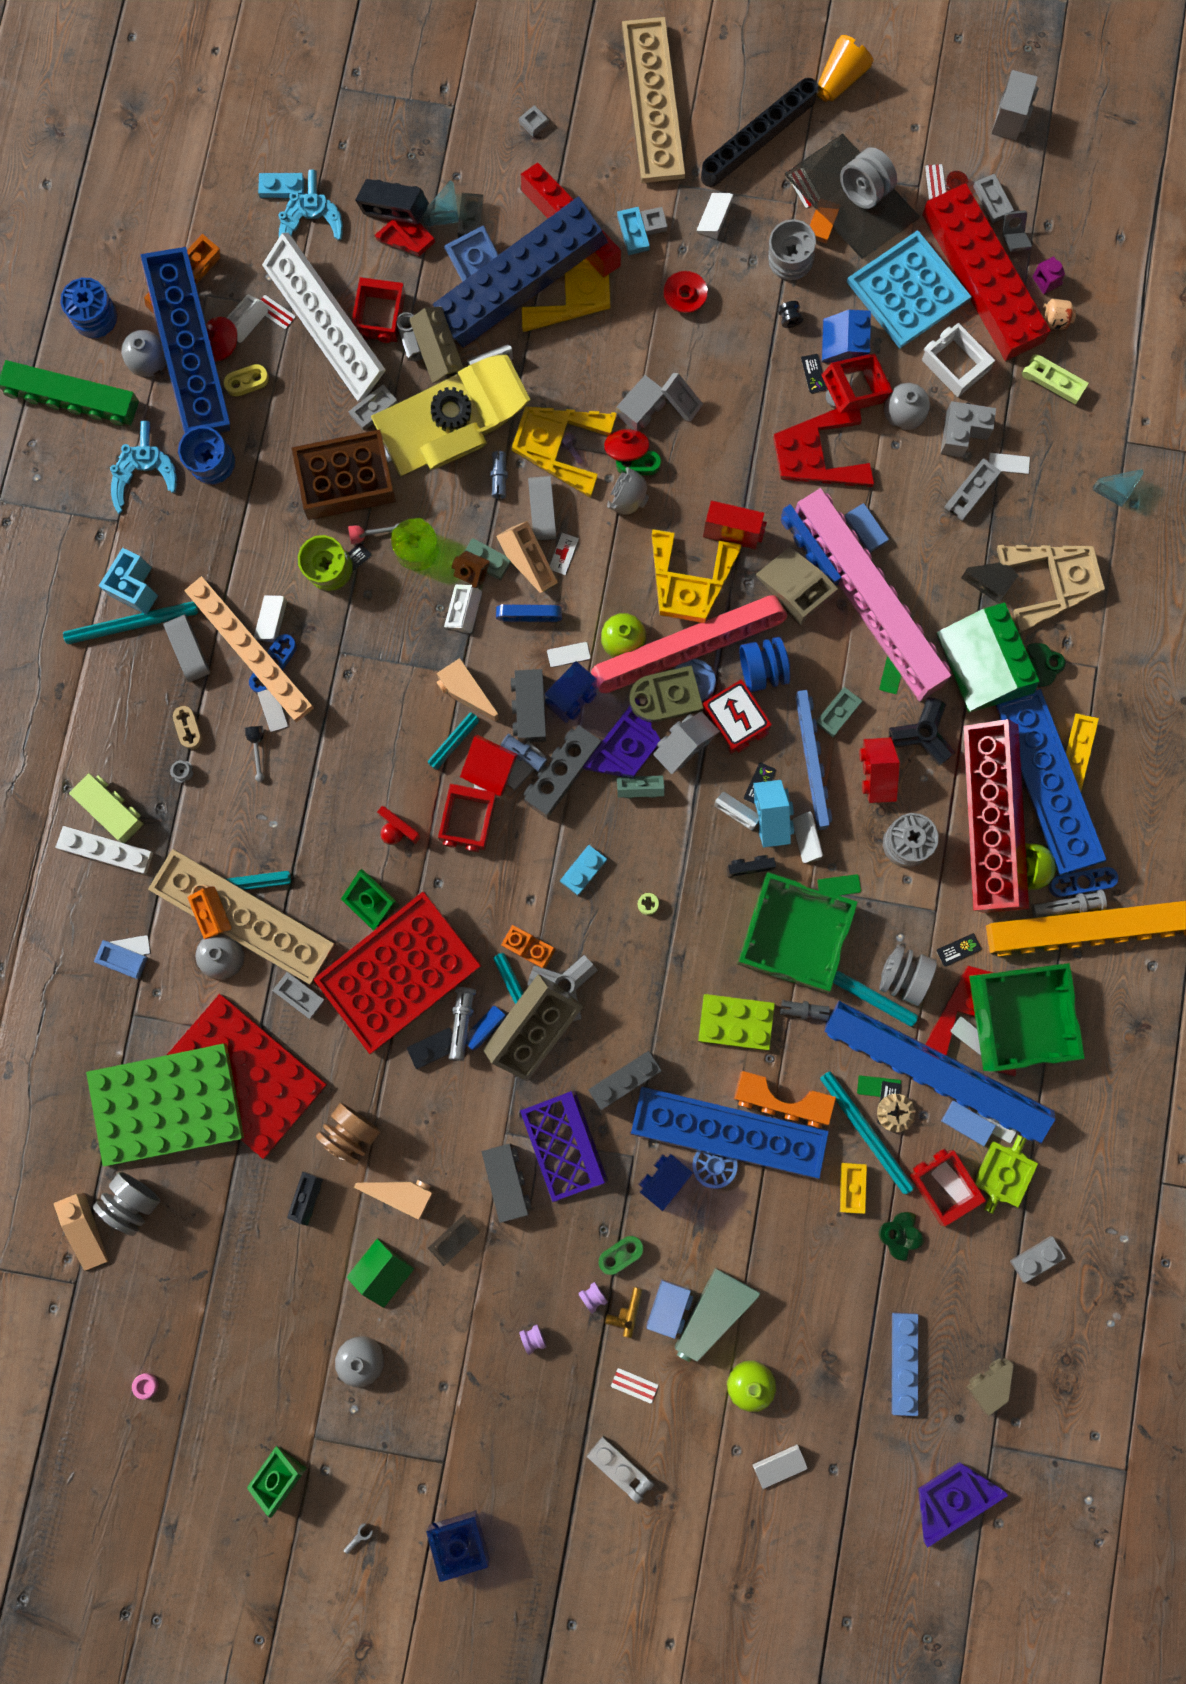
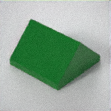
(369, 900)
(379, 1273)
(275, 1480)

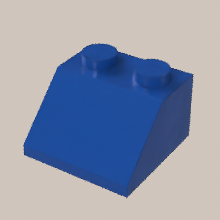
(846, 335)

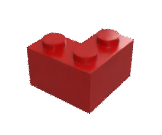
(881, 770)

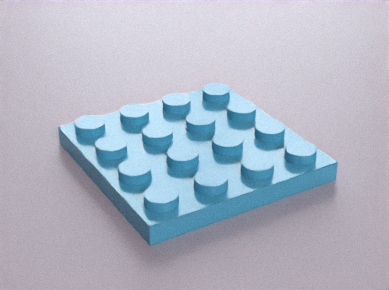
(908, 289)

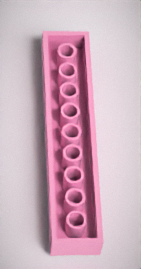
(873, 597)

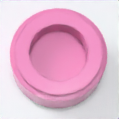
(145, 1386)

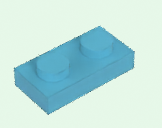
(280, 184)
(633, 230)
(583, 870)

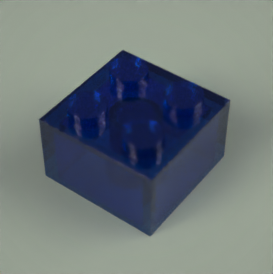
(571, 692)
(664, 1181)
(458, 1546)

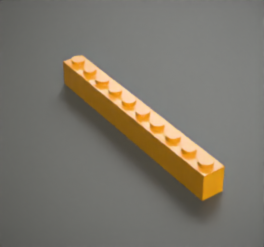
(1086, 927)

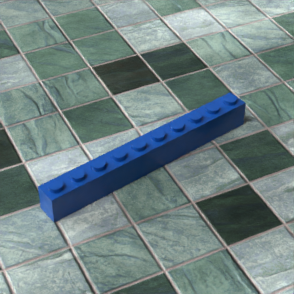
(940, 1072)

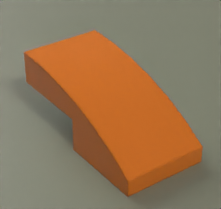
(821, 227)

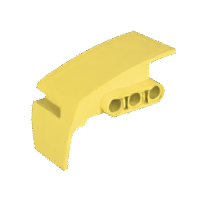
(417, 441)

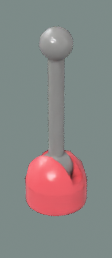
(358, 534)

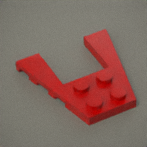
(801, 453)
(960, 1002)

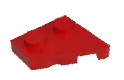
(406, 237)

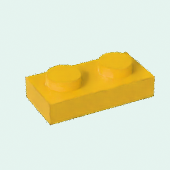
(853, 1188)

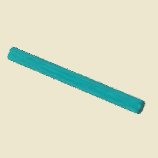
(129, 622)
(867, 1133)

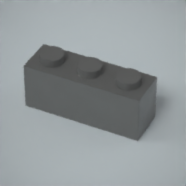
(529, 706)
(624, 1080)
(506, 1182)

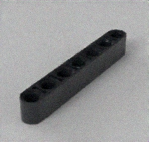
(755, 141)

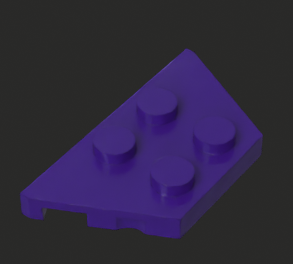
(624, 747)
(954, 1500)

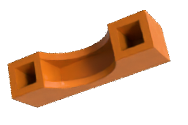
(813, 1107)

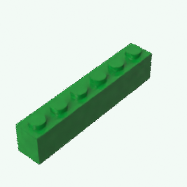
(68, 393)

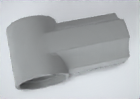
(408, 337)

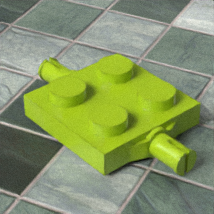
(1005, 1174)

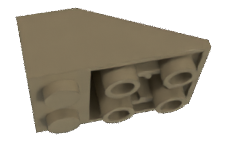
(797, 584)

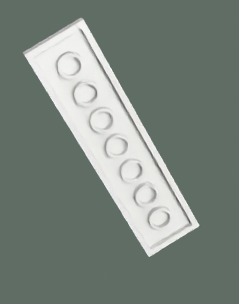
(323, 317)

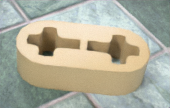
(192, 726)

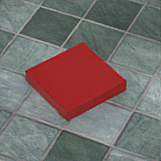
(488, 765)

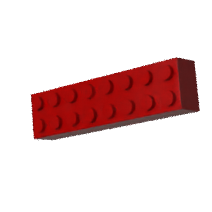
(985, 272)
(996, 817)

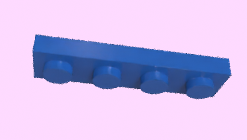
(804, 539)

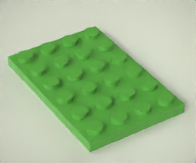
(165, 1104)

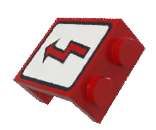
(737, 716)

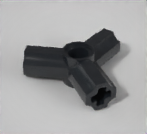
(929, 719)

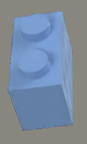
(669, 1309)

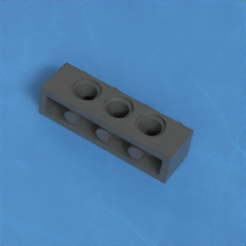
(546, 803)

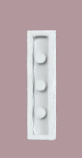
(104, 850)

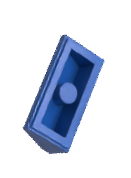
(484, 1027)

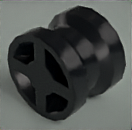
(790, 314)

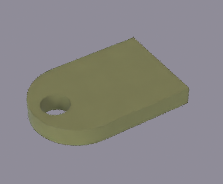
(668, 695)

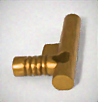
(627, 1314)

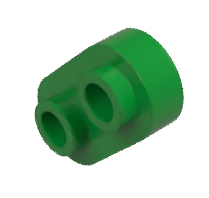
(640, 464)
(621, 1255)

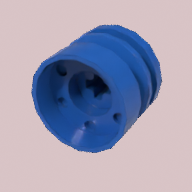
(89, 307)
(203, 445)
(769, 663)

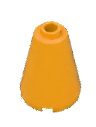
(843, 68)

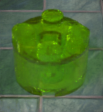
(412, 532)

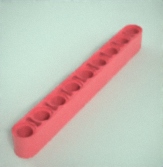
(689, 643)

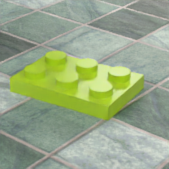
(736, 1022)

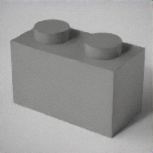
(640, 404)

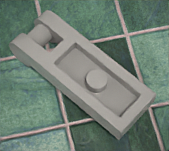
(973, 488)
(620, 1469)

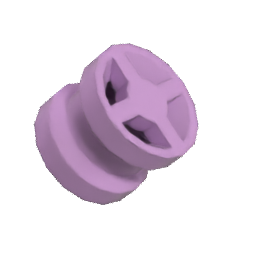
(593, 1297)
(532, 1339)

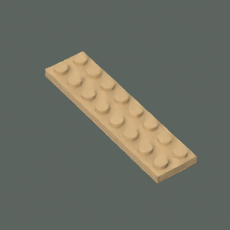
(653, 100)
(251, 919)

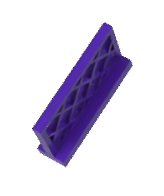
(584, 1142)

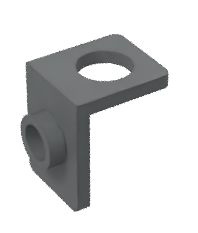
(1016, 237)

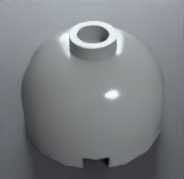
(143, 353)
(907, 406)
(629, 493)
(219, 957)
(359, 1361)

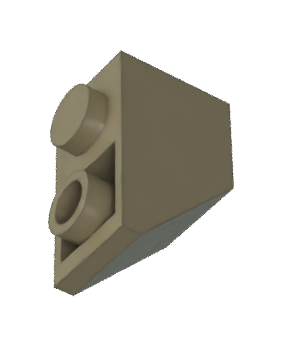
(992, 1387)

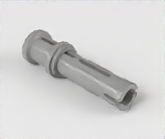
(1079, 904)
(462, 1012)

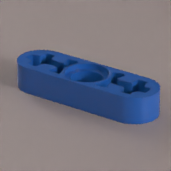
(529, 613)
(286, 653)
(1089, 874)

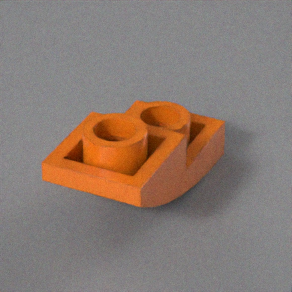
(528, 947)

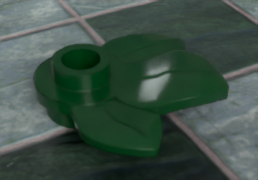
(1040, 659)
(904, 1236)

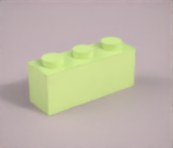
(107, 807)

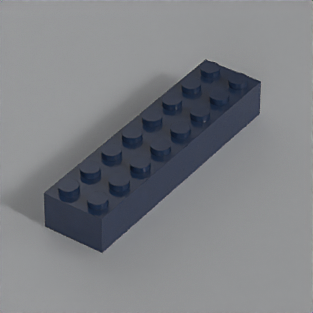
(521, 272)

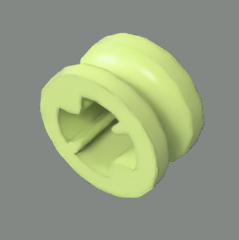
(654, 899)

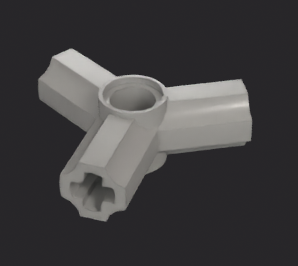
(576, 975)

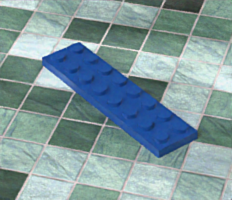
(1052, 785)
(729, 1133)

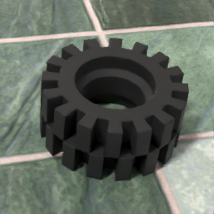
(450, 396)

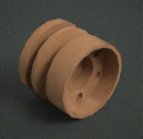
(347, 1135)

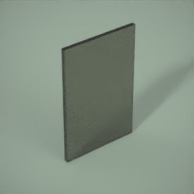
(860, 227)

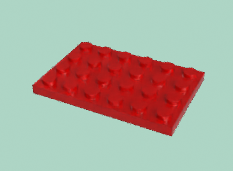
(397, 972)
(268, 1080)

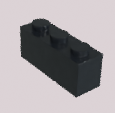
(392, 201)

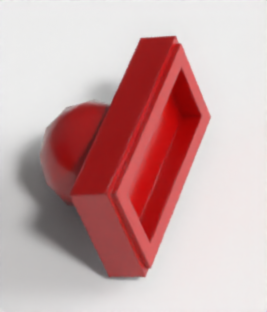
(395, 828)

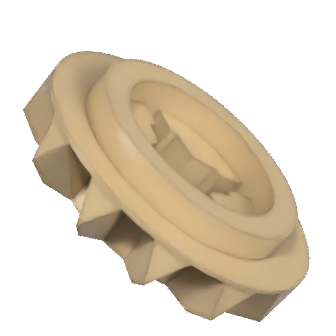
(887, 1105)

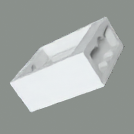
(970, 346)

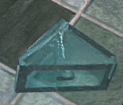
(443, 208)
(1118, 487)

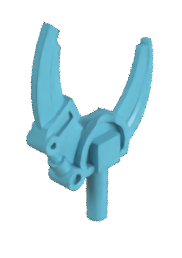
(311, 207)
(144, 459)

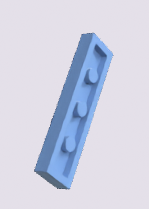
(905, 1364)

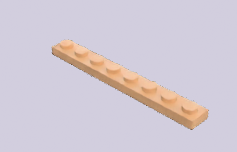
(249, 649)

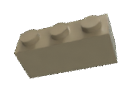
(436, 344)

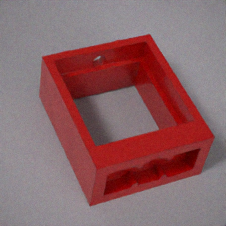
(378, 289)
(841, 390)
(469, 794)
(960, 1208)

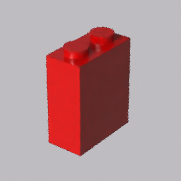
(734, 524)

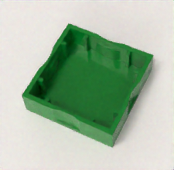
(797, 933)
(1026, 1017)

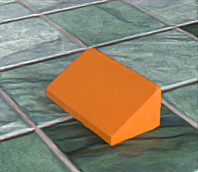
(209, 912)

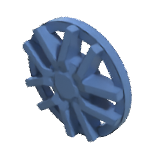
(714, 1166)

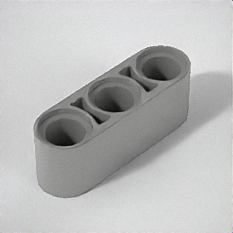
(542, 508)
(186, 648)

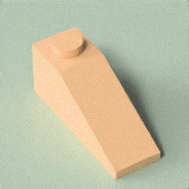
(526, 554)
(463, 688)
(405, 1196)
(81, 1230)

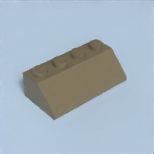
(532, 1028)

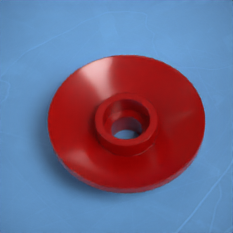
(685, 283)
(225, 337)
(626, 445)

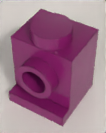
(1053, 273)

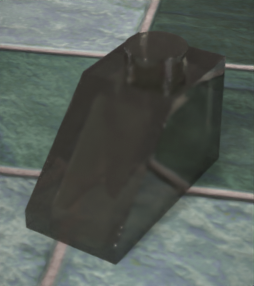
(991, 579)

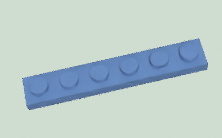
(812, 750)

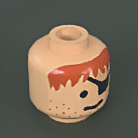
(1058, 314)

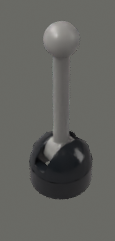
(254, 735)

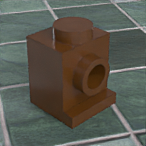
(470, 568)

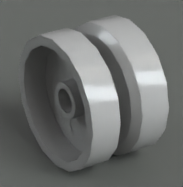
(868, 177)

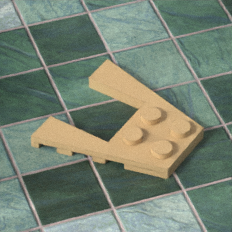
(1073, 574)

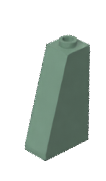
(715, 1312)

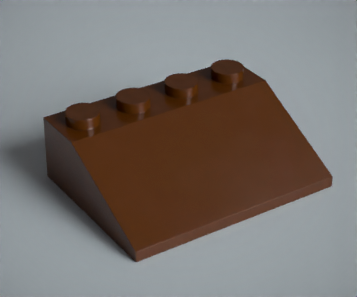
(343, 474)

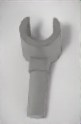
(357, 1539)

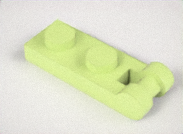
(1055, 378)

